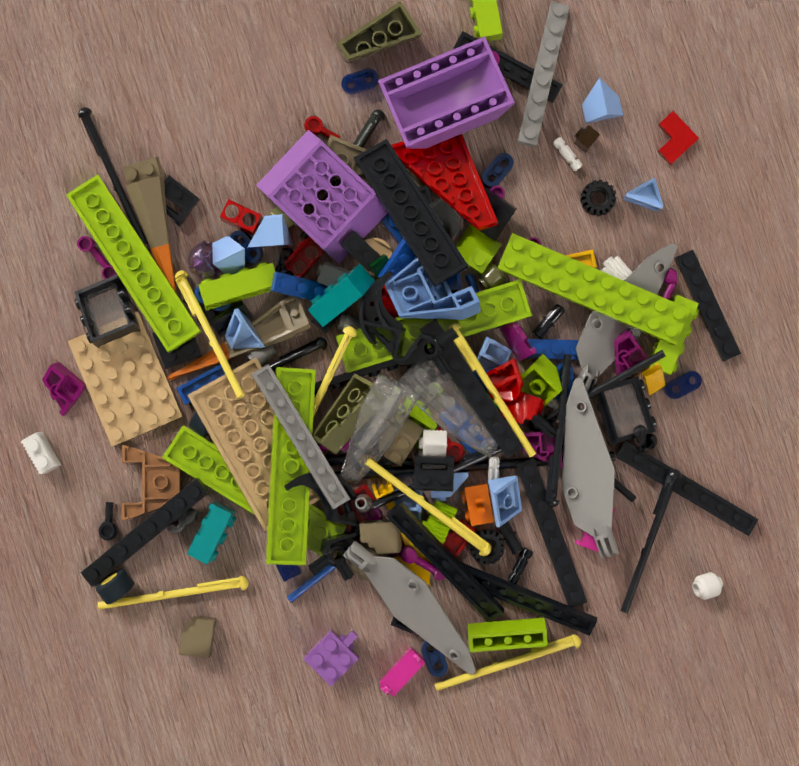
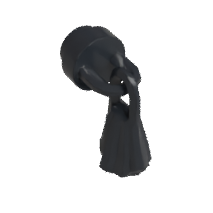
(285, 254)
(648, 441)

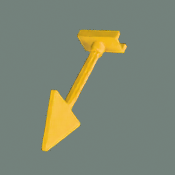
(385, 490)

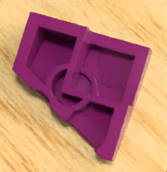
(517, 341)
(627, 351)
(63, 386)
(542, 445)

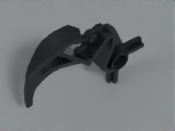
(418, 351)
(339, 542)

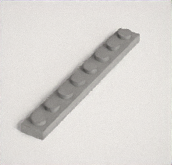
(543, 74)
(300, 436)

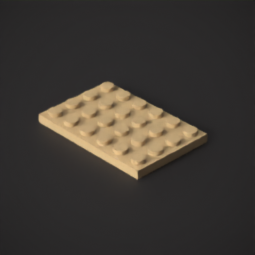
(126, 384)

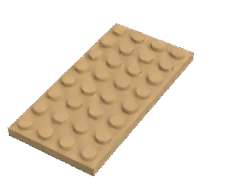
(242, 434)

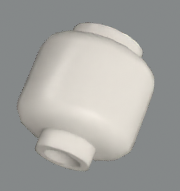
(707, 586)

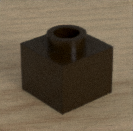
(586, 138)

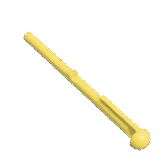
(196, 310)
(349, 333)
(474, 364)
(454, 524)
(201, 588)
(536, 652)

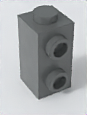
(330, 273)

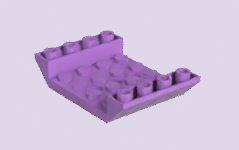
(347, 208)

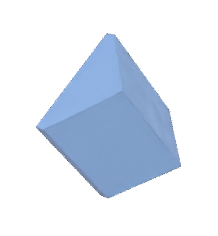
(504, 498)

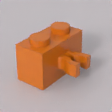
(478, 504)

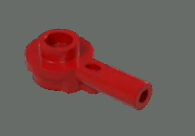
(315, 126)
(453, 449)

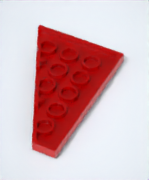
(452, 176)

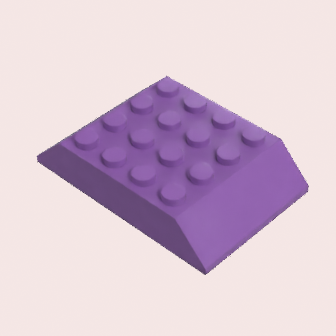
(447, 95)

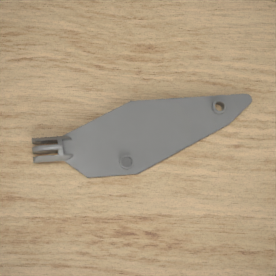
(596, 342)
(588, 472)
(412, 603)

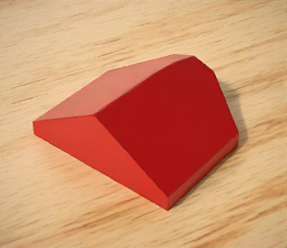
(507, 380)

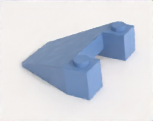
(418, 298)

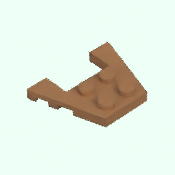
(159, 482)

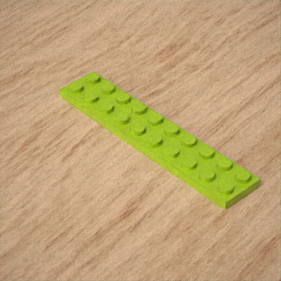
(133, 263)
(593, 289)
(497, 308)
(202, 460)
(289, 508)

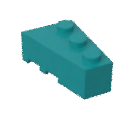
(341, 295)
(212, 533)

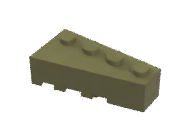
(382, 33)
(341, 418)

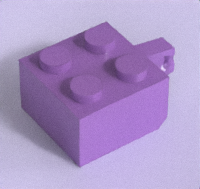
(333, 655)

